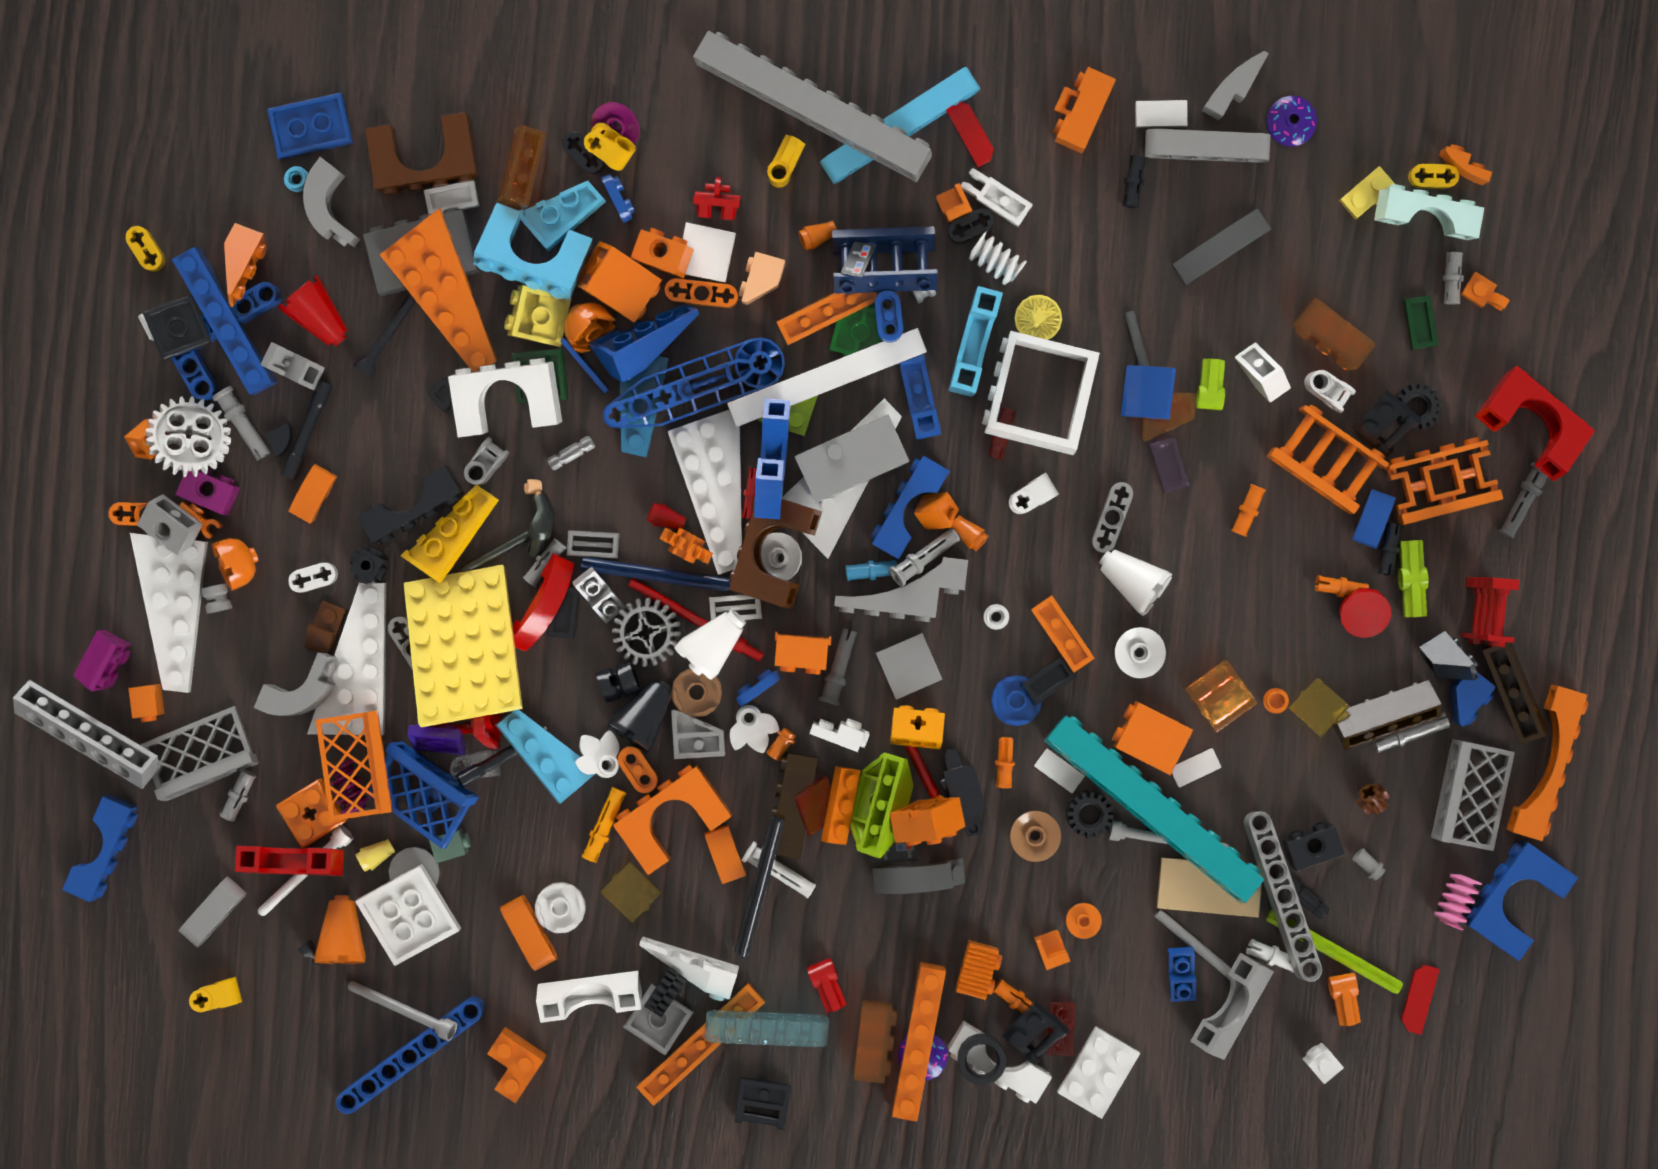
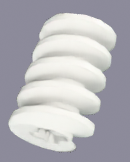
(996, 259)

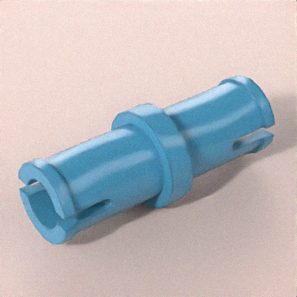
(869, 570)

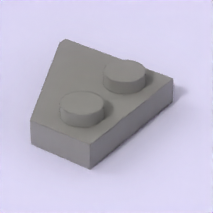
(695, 737)

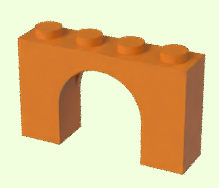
(690, 787)

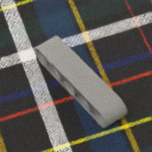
(1207, 145)

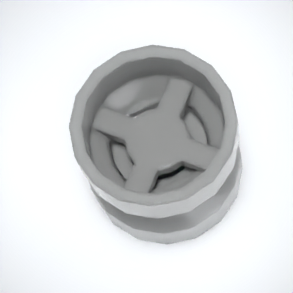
(216, 598)

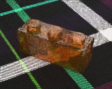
(521, 167)
(1333, 335)
(874, 1041)

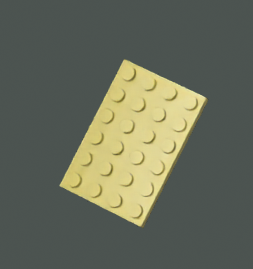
(462, 646)

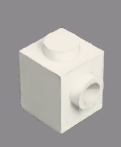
(1322, 1062)

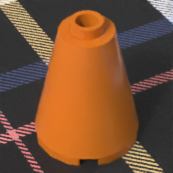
(340, 934)

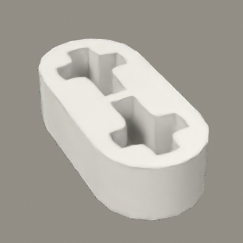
(314, 583)

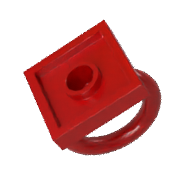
(483, 729)

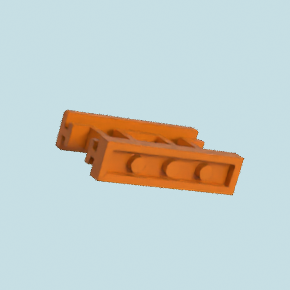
(1447, 500)

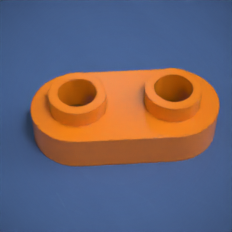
(637, 769)

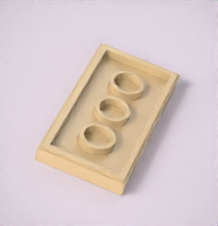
(1189, 889)

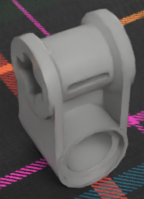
(486, 461)

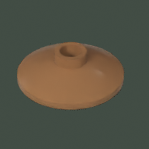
(1037, 849)

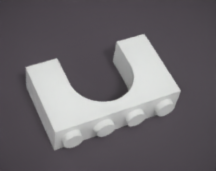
(470, 388)

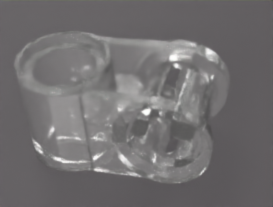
(471, 759)

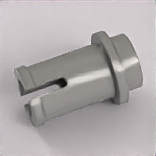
(1369, 864)

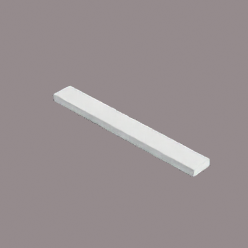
(829, 376)

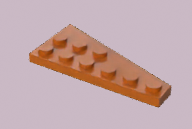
(437, 281)

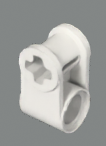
(1333, 392)
(1036, 493)

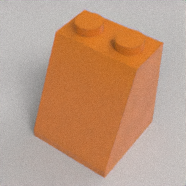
(618, 281)

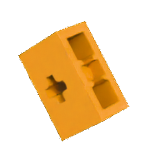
(904, 731)

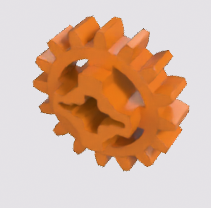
(686, 545)

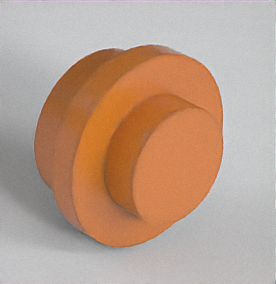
(1275, 700)

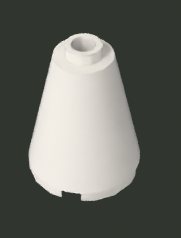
(1135, 579)

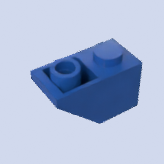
(1468, 697)

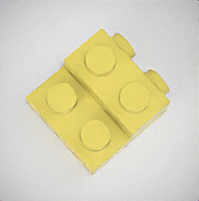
(537, 316)

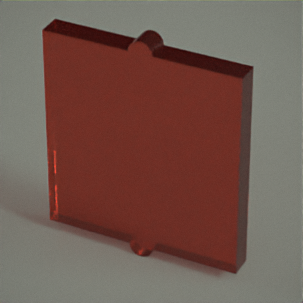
(813, 805)

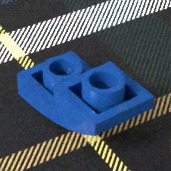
(1374, 518)
(1181, 974)

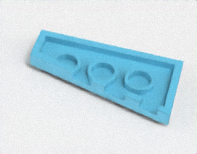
(544, 755)

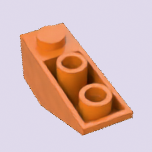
(242, 252)

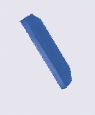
(586, 366)

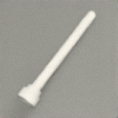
(340, 837)

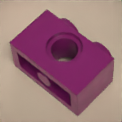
(219, 501)

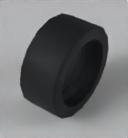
(981, 1079)

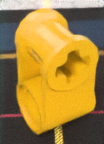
(610, 146)
(219, 995)

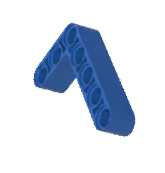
(202, 372)

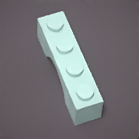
(1457, 219)

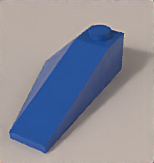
(635, 349)

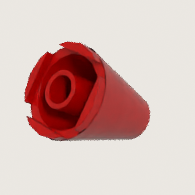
(316, 312)

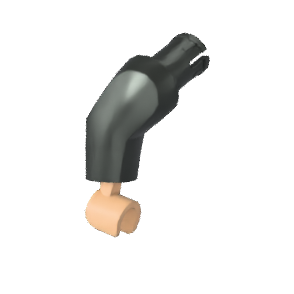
(543, 519)

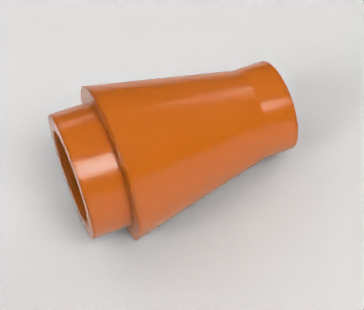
(816, 235)
(970, 534)

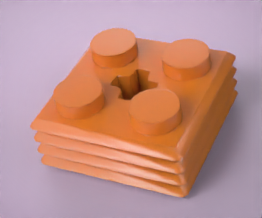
(295, 811)

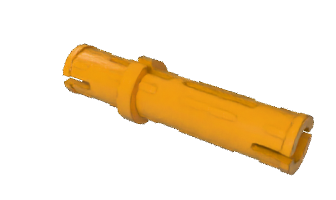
(600, 834)

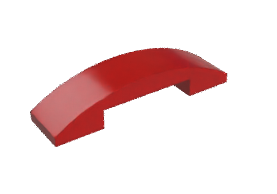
(545, 603)

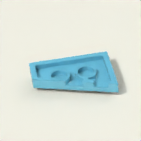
(554, 217)

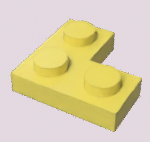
(1366, 193)

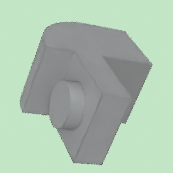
(292, 366)

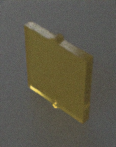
(1319, 707)
(631, 892)

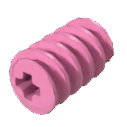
(1457, 900)

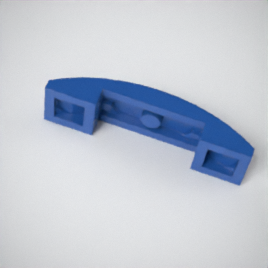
(920, 397)

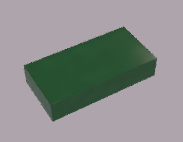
(1420, 322)

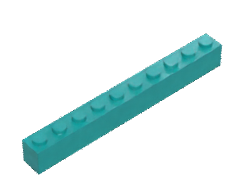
(1154, 809)

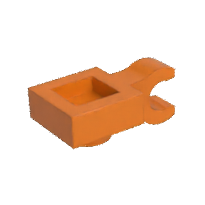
(1480, 290)
(197, 512)

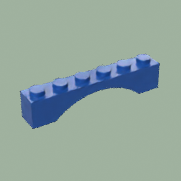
(234, 340)

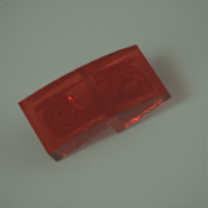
(1066, 1013)

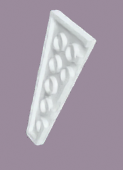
(838, 508)
(172, 604)

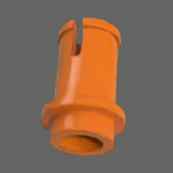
(781, 744)

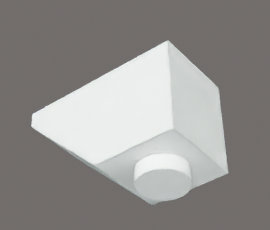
(1263, 372)

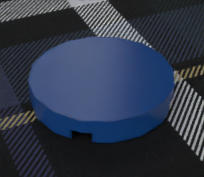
(1012, 703)

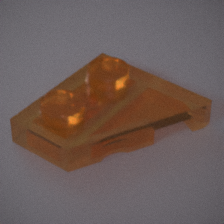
(1181, 412)

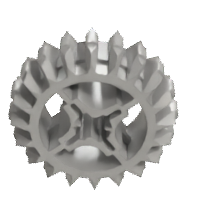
(652, 653)

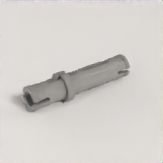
(1400, 738)

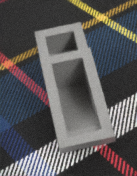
(1234, 86)

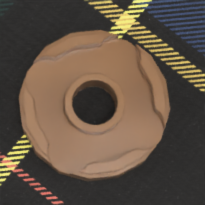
(689, 705)

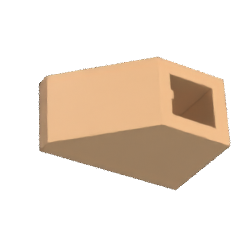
(763, 277)

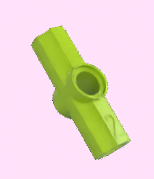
(1413, 578)

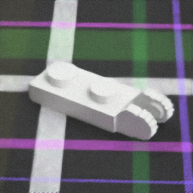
(998, 198)

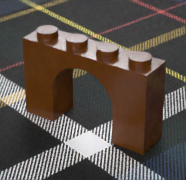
(457, 162)
(750, 574)

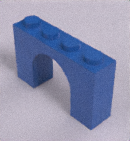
(773, 457)
(1488, 915)

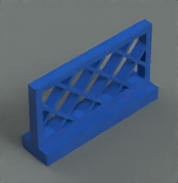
(436, 778)

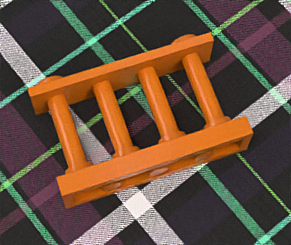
(1304, 470)

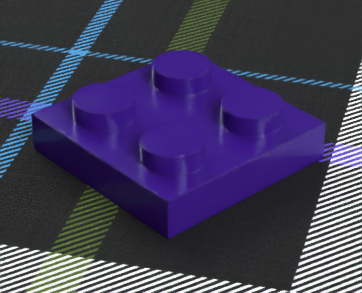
(435, 739)

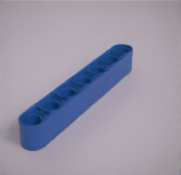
(401, 1062)

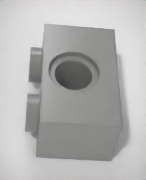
(169, 524)

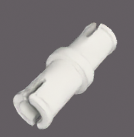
(1271, 955)

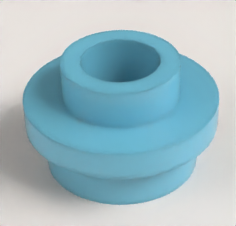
(289, 177)

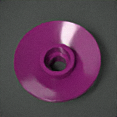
(612, 112)

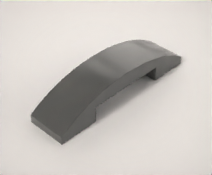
(1221, 246)

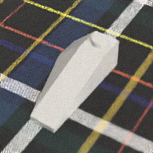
(703, 971)

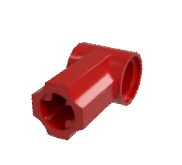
(825, 980)

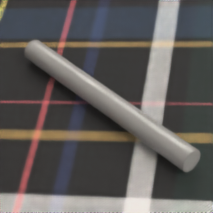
(1193, 942)

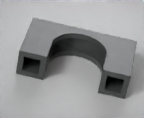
(380, 239)

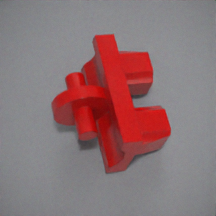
(705, 200)

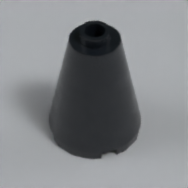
(643, 715)

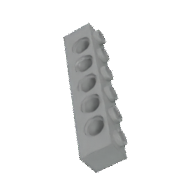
(85, 734)

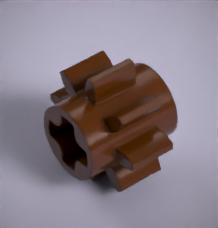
(1373, 799)

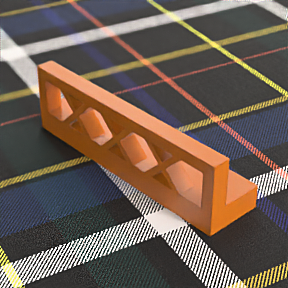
(822, 314)

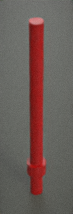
(741, 645)

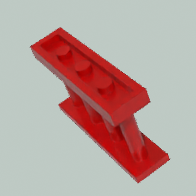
(1490, 609)

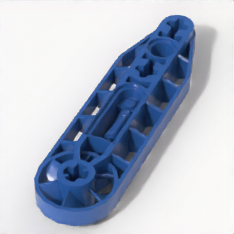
(681, 390)

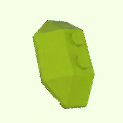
(881, 790)

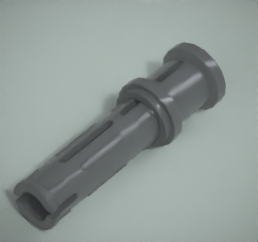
(1533, 486)
(835, 679)

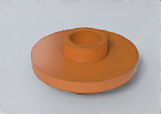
(1083, 920)

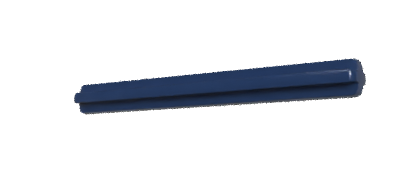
(656, 574)

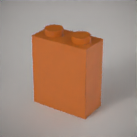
(1151, 737)

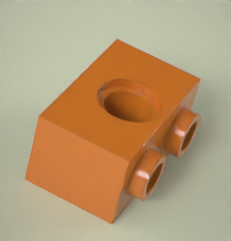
(673, 262)

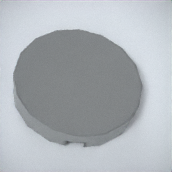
(411, 858)

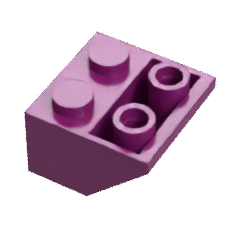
(102, 661)

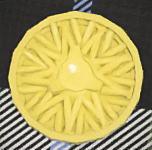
(1038, 317)

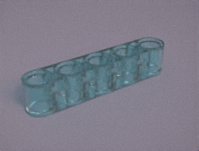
(766, 1028)

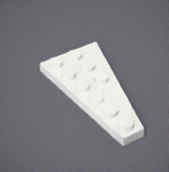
(712, 471)
(358, 664)

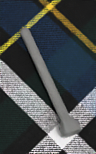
(1120, 831)
(444, 1028)

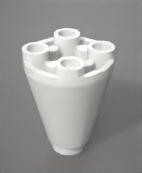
(711, 643)

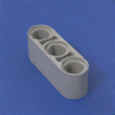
(212, 912)

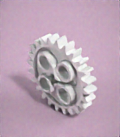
(186, 457)

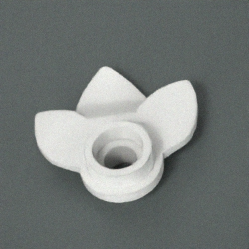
(754, 732)
(596, 752)

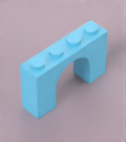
(555, 276)
(974, 341)

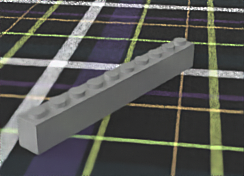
(812, 105)

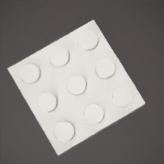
(408, 914)

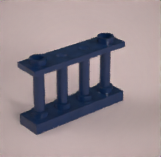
(887, 241)

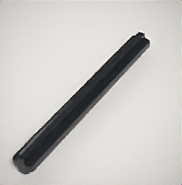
(759, 886)

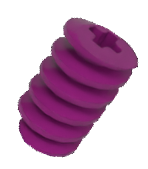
(351, 791)

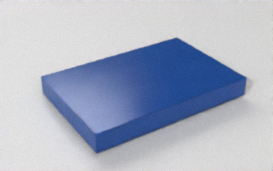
(310, 126)

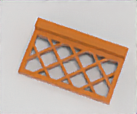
(377, 765)

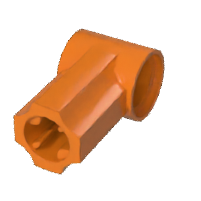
(1344, 991)

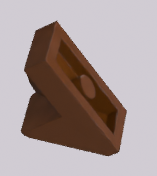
(325, 628)

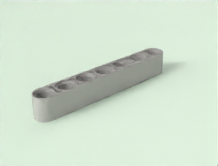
(1291, 905)

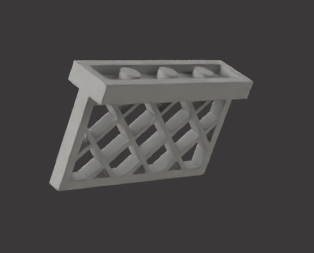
(213, 771)
(1452, 789)

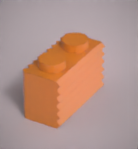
(977, 970)

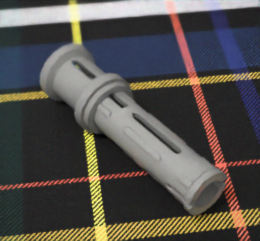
(235, 412)
(914, 565)

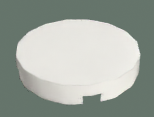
(560, 907)

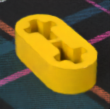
(1433, 182)
(150, 245)

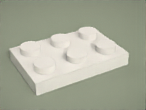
(1098, 1072)

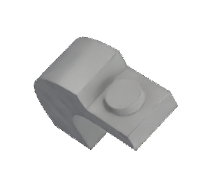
(317, 197)
(306, 698)

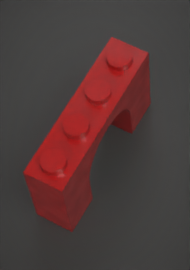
(1566, 430)

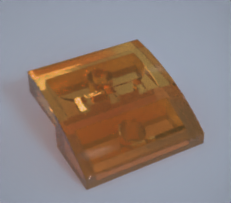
(1221, 695)

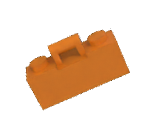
(1080, 122)

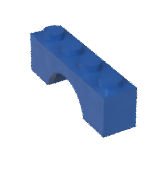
(926, 478)
(113, 819)

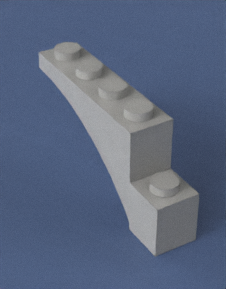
(915, 598)

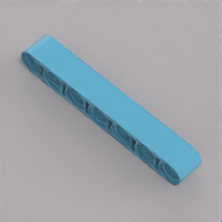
(909, 118)

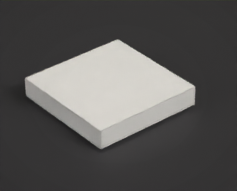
(711, 252)

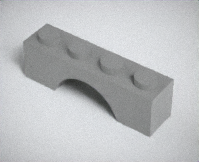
(1220, 1031)

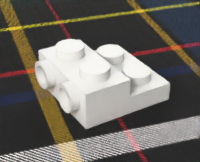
(847, 735)

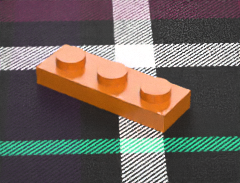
(1062, 633)
(840, 805)

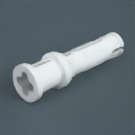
(781, 872)

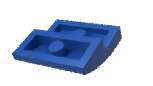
(1148, 392)

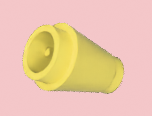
(374, 854)

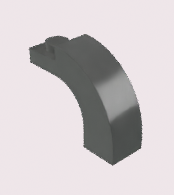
(918, 877)

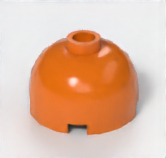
(586, 324)
(235, 562)

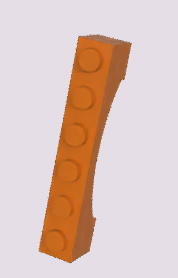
(1565, 711)
(918, 1041)

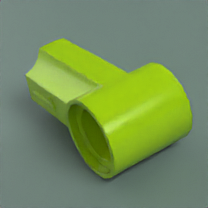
(1211, 391)

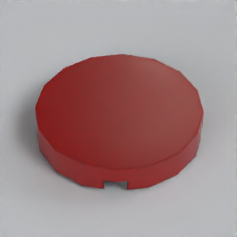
(1365, 613)

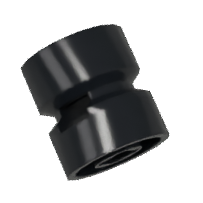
(627, 681)

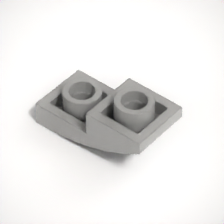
(598, 594)

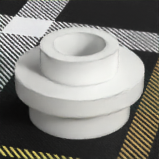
(1004, 616)

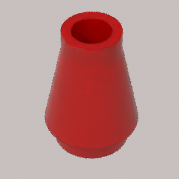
(664, 517)

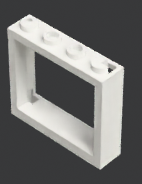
(1031, 437)

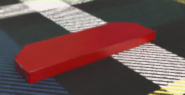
(971, 133)
(1419, 998)

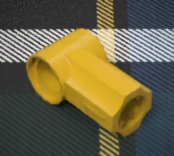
(785, 159)

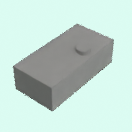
(852, 459)

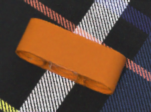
(528, 932)

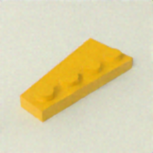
(448, 539)

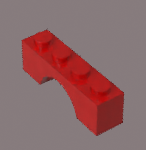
(289, 861)

